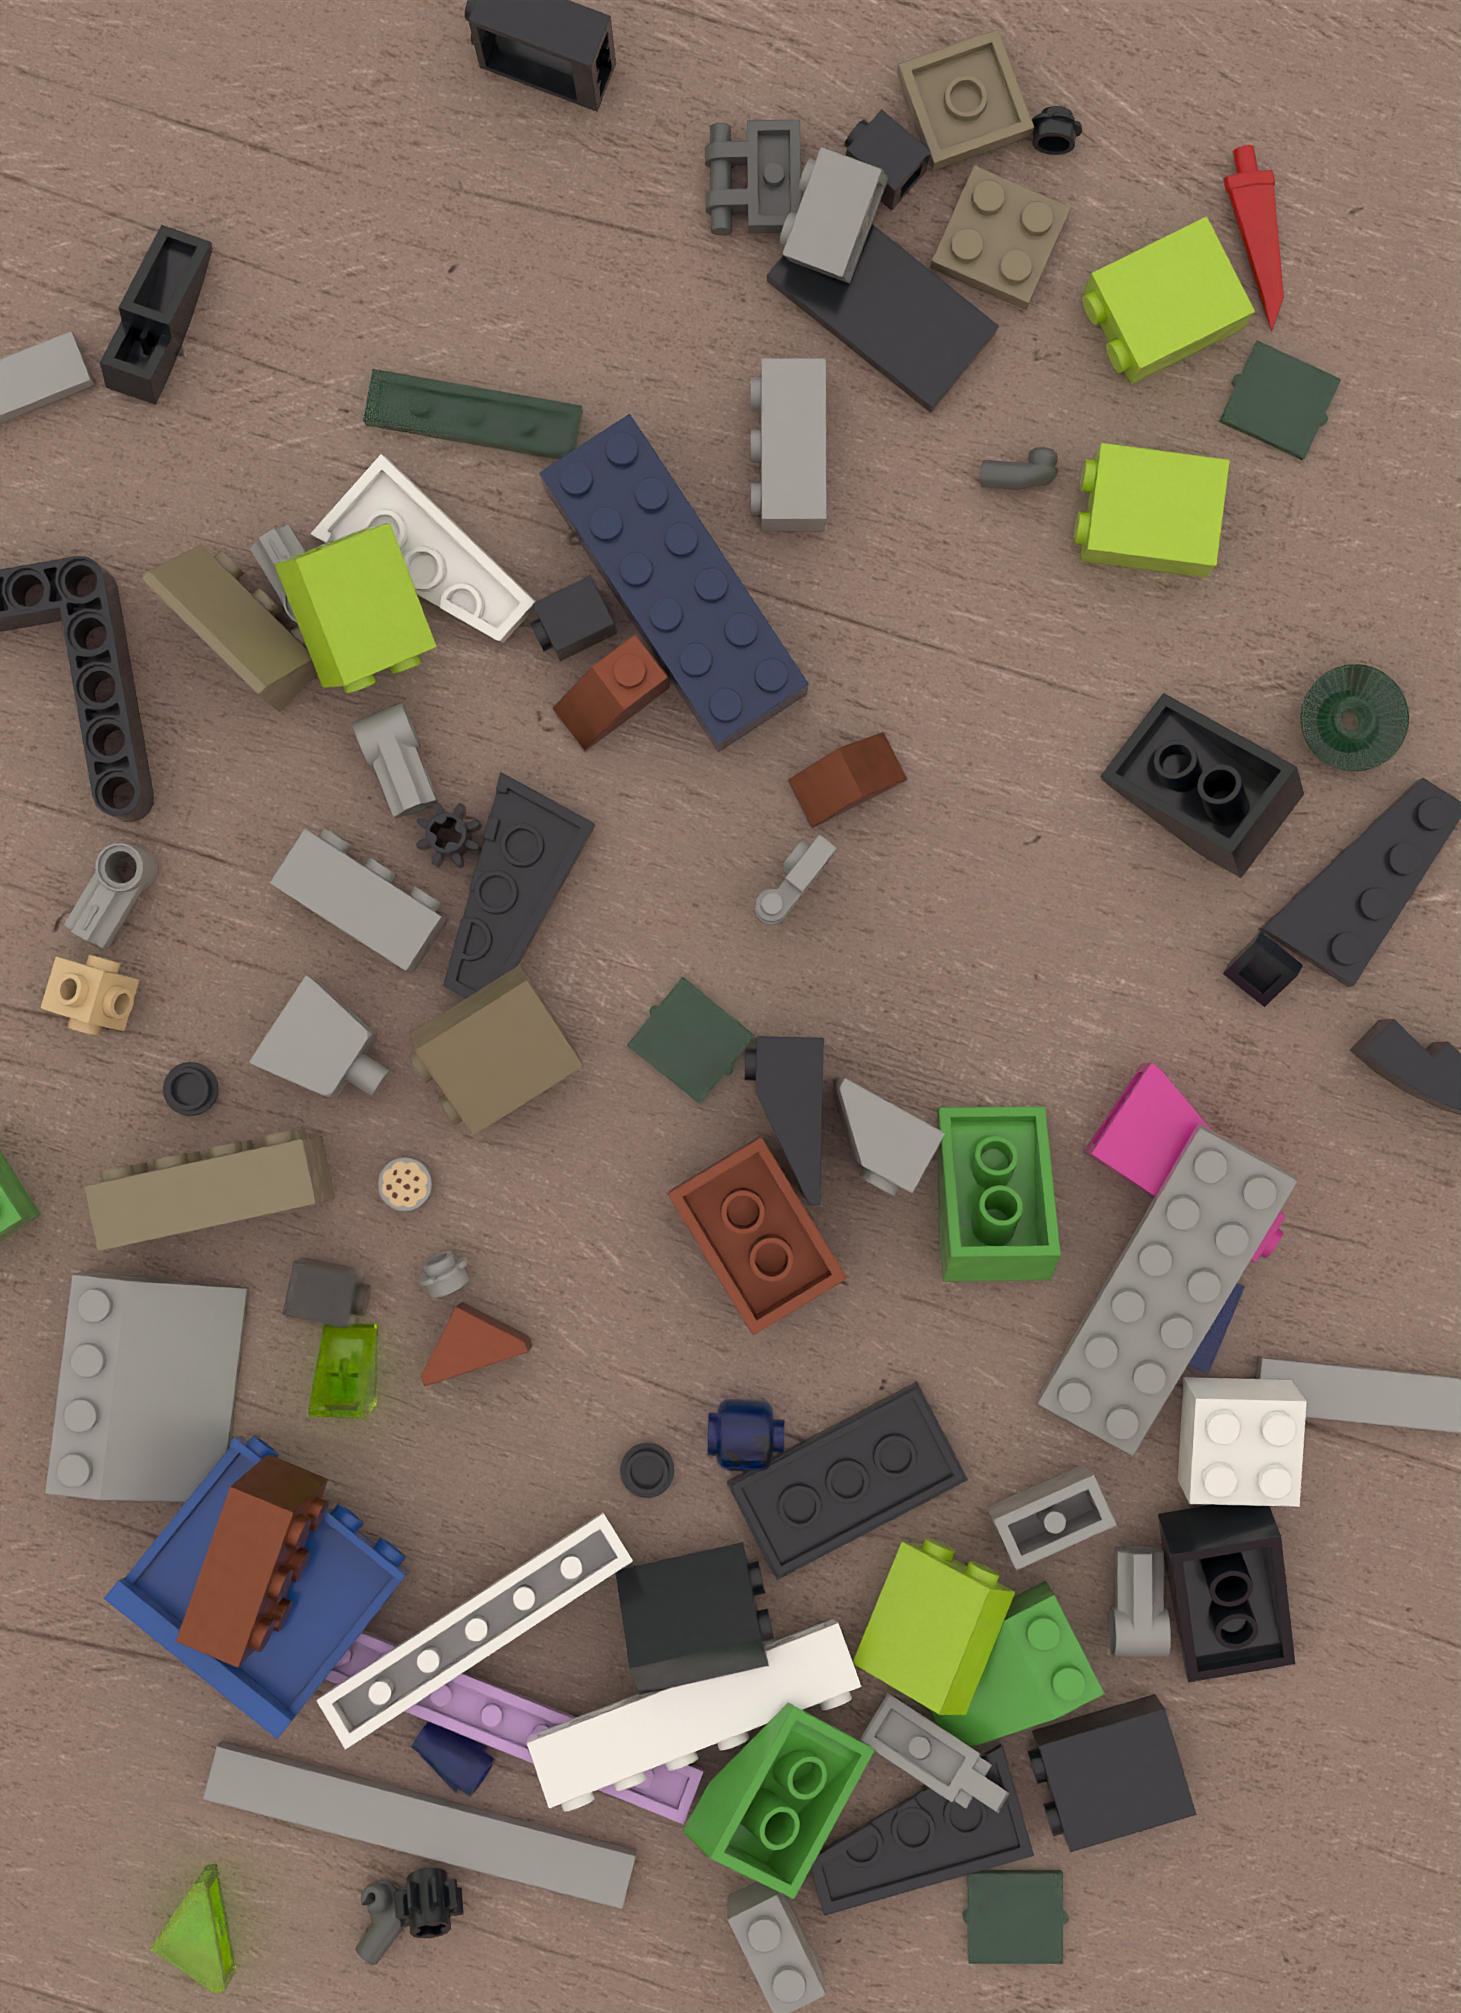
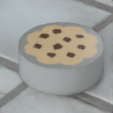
(405, 1183)

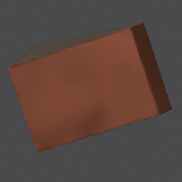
(847, 778)
(472, 1342)

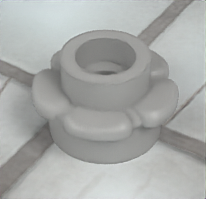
(443, 1274)

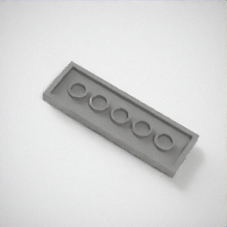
(1166, 1289)

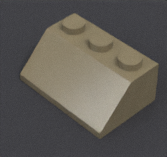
(235, 623)

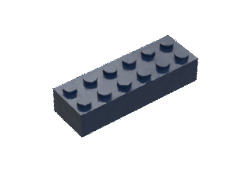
(674, 583)

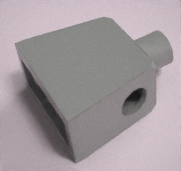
(321, 1044)

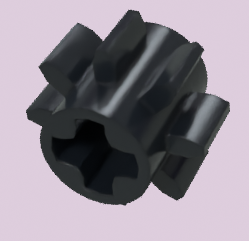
(452, 849)
(428, 1903)

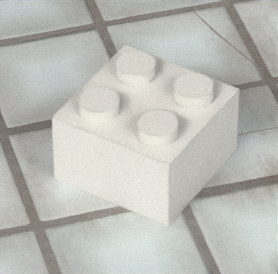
(1241, 1441)

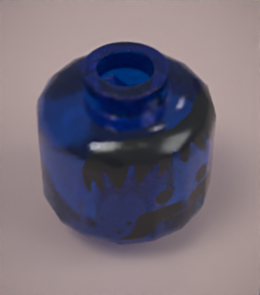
(744, 1435)

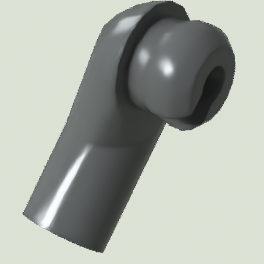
(1020, 475)
(384, 1927)

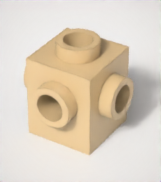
(101, 996)

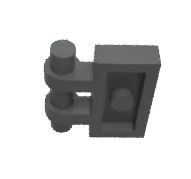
(772, 175)

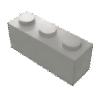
(790, 444)
(360, 898)

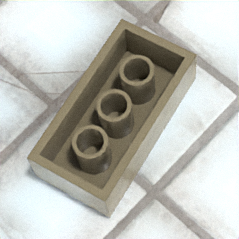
(200, 1194)

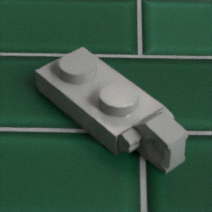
(931, 1755)

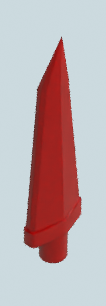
(1255, 212)

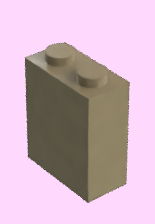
(494, 1051)

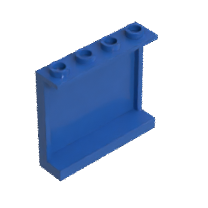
(331, 1606)

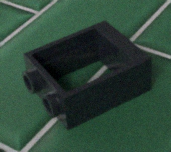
(545, 46)

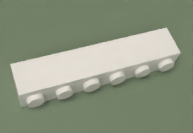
(473, 1630)
(675, 1722)

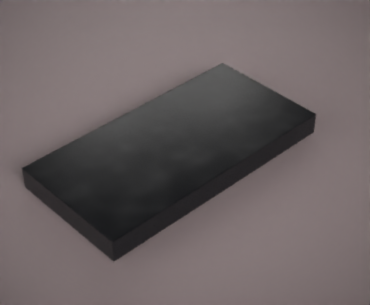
(893, 317)
(847, 1480)

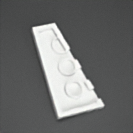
(437, 552)

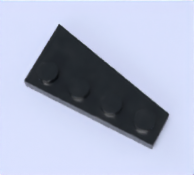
(518, 875)
(1359, 895)
(922, 1845)

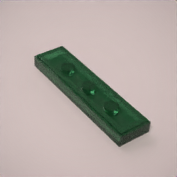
(472, 415)

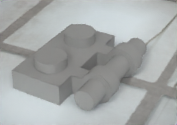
(802, 870)

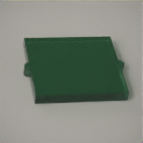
(1279, 400)
(691, 1040)
(1015, 1917)

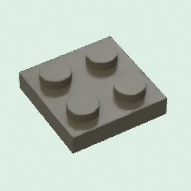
(965, 99)
(1000, 237)

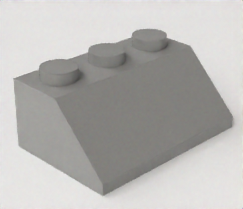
(885, 1138)

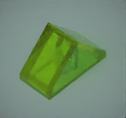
(345, 1372)
(199, 1934)

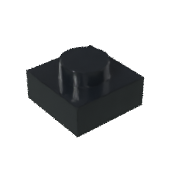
(1262, 969)

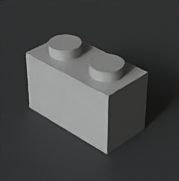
(833, 214)
(1051, 1516)
(776, 1947)

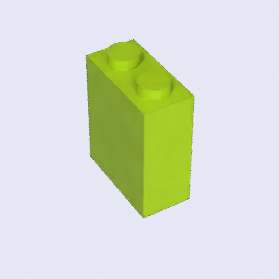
(1167, 301)
(1152, 510)
(356, 608)
(934, 1626)

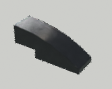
(156, 315)
(1424, 1073)

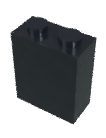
(693, 1618)
(1111, 1773)

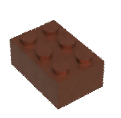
(757, 1235)
(254, 1560)

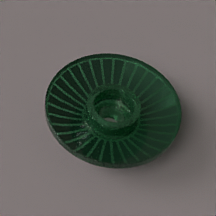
(1377, 706)

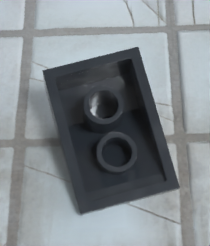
(1205, 784)
(791, 1094)
(1227, 1589)

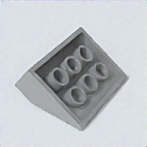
(145, 1386)

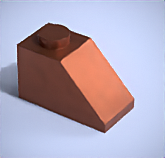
(611, 692)

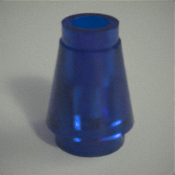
(454, 1757)

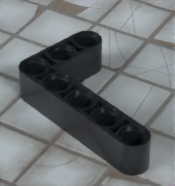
(88, 669)

